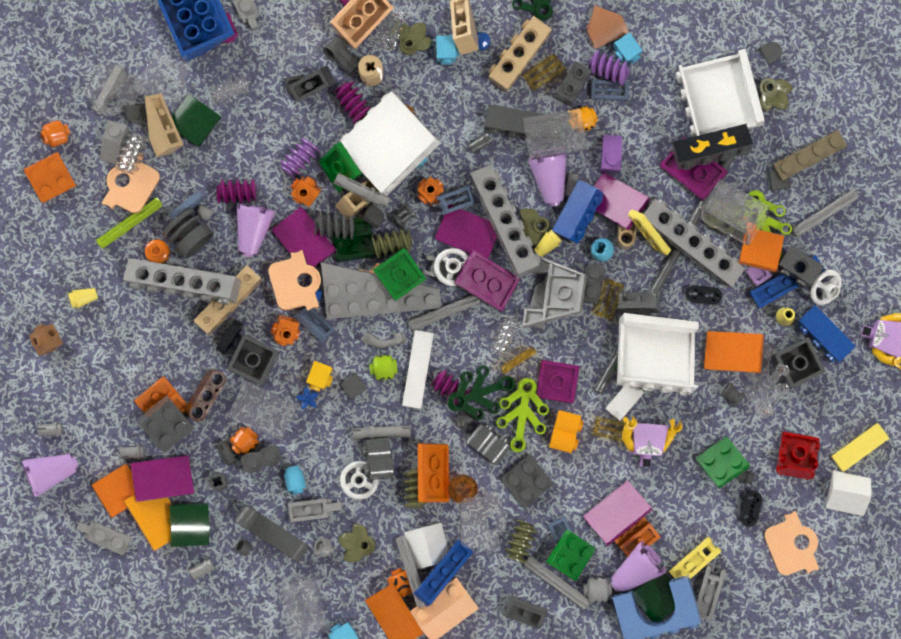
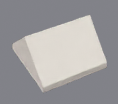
(849, 493)
(427, 545)

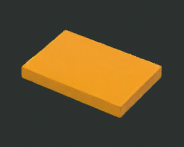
(152, 519)

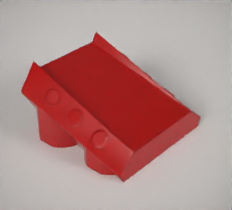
(798, 455)

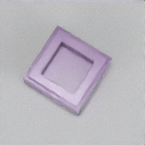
(758, 275)

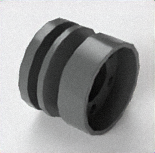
(185, 229)

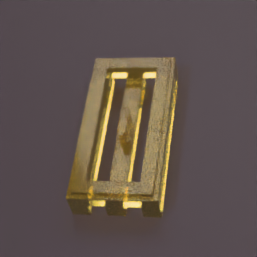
(540, 66)
(604, 315)
(518, 360)
(597, 426)

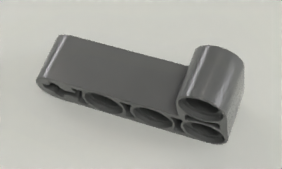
(271, 533)

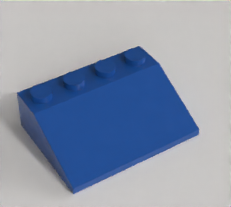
(196, 25)

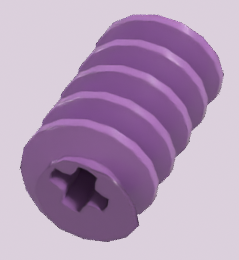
(609, 68)
(299, 158)

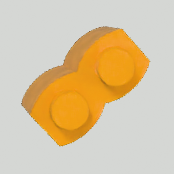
(565, 431)

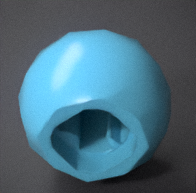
(602, 249)

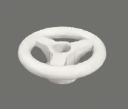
(443, 256)
(829, 289)
(346, 488)

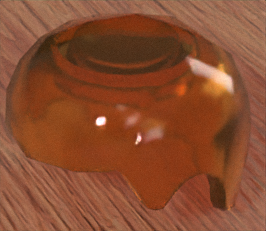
(462, 487)

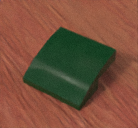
(194, 120)
(358, 248)
(189, 525)
(655, 598)

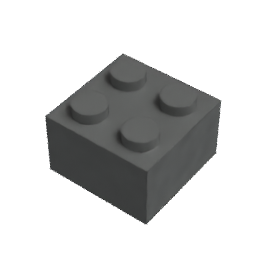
(253, 360)
(802, 363)
(165, 423)

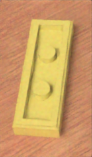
(649, 232)
(860, 447)

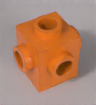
(308, 196)
(426, 197)
(286, 324)

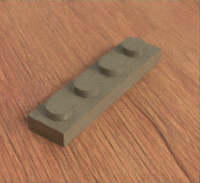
(809, 155)

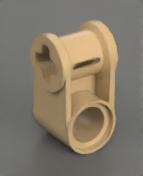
(631, 233)

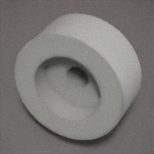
(323, 547)

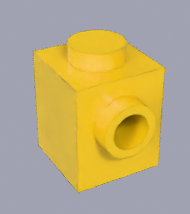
(320, 376)

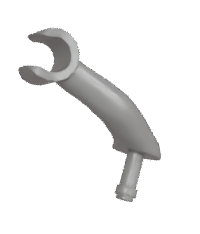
(399, 338)

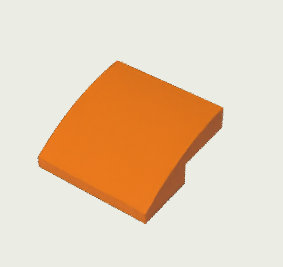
(156, 393)
(115, 489)
(638, 532)

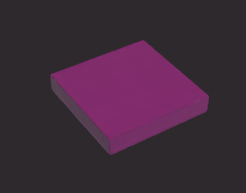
(557, 381)

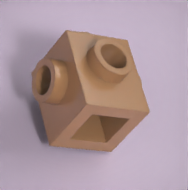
(45, 339)

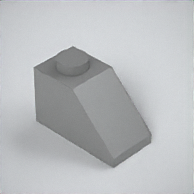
(112, 141)

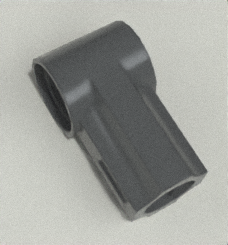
(338, 51)

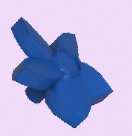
(307, 398)

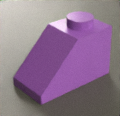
(611, 154)

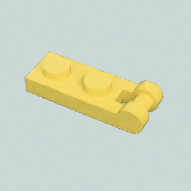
(695, 560)

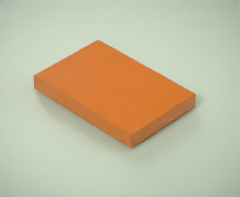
(733, 352)
(433, 472)
(393, 614)

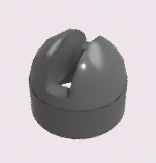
(243, 547)

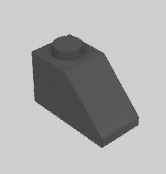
(312, 84)

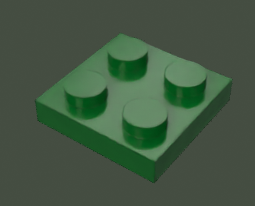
(339, 161)
(399, 274)
(722, 462)
(571, 555)

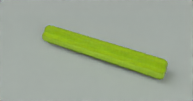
(129, 223)

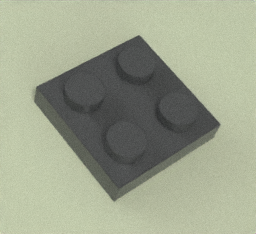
(527, 481)

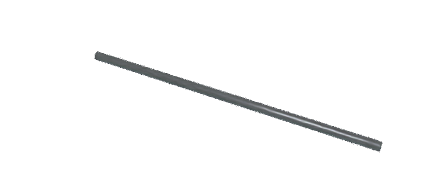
(657, 286)

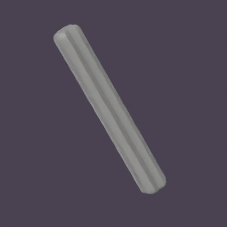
(824, 213)
(443, 312)
(410, 567)
(557, 583)

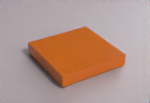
(763, 251)

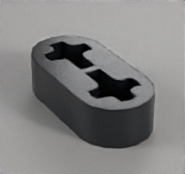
(702, 299)
(229, 337)
(746, 507)

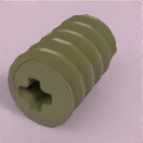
(392, 243)
(412, 482)
(521, 541)

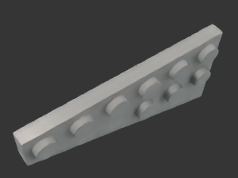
(362, 293)

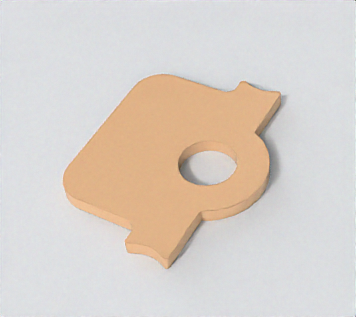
(136, 193)
(285, 285)
(783, 550)

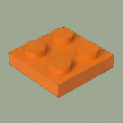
(49, 177)

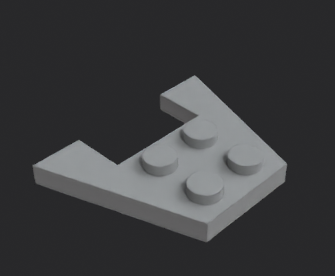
(562, 295)

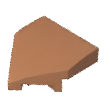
(605, 27)

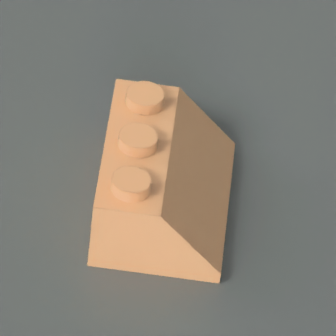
(359, 19)
(445, 611)

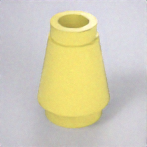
(547, 243)
(82, 297)
(781, 317)

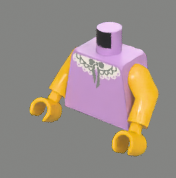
(885, 339)
(648, 439)

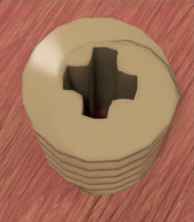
(370, 63)

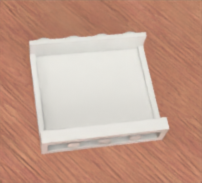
(720, 94)
(389, 143)
(656, 353)

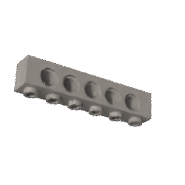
(696, 254)
(520, 266)
(138, 269)

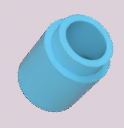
(294, 480)

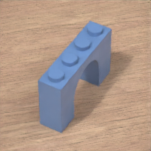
(637, 627)

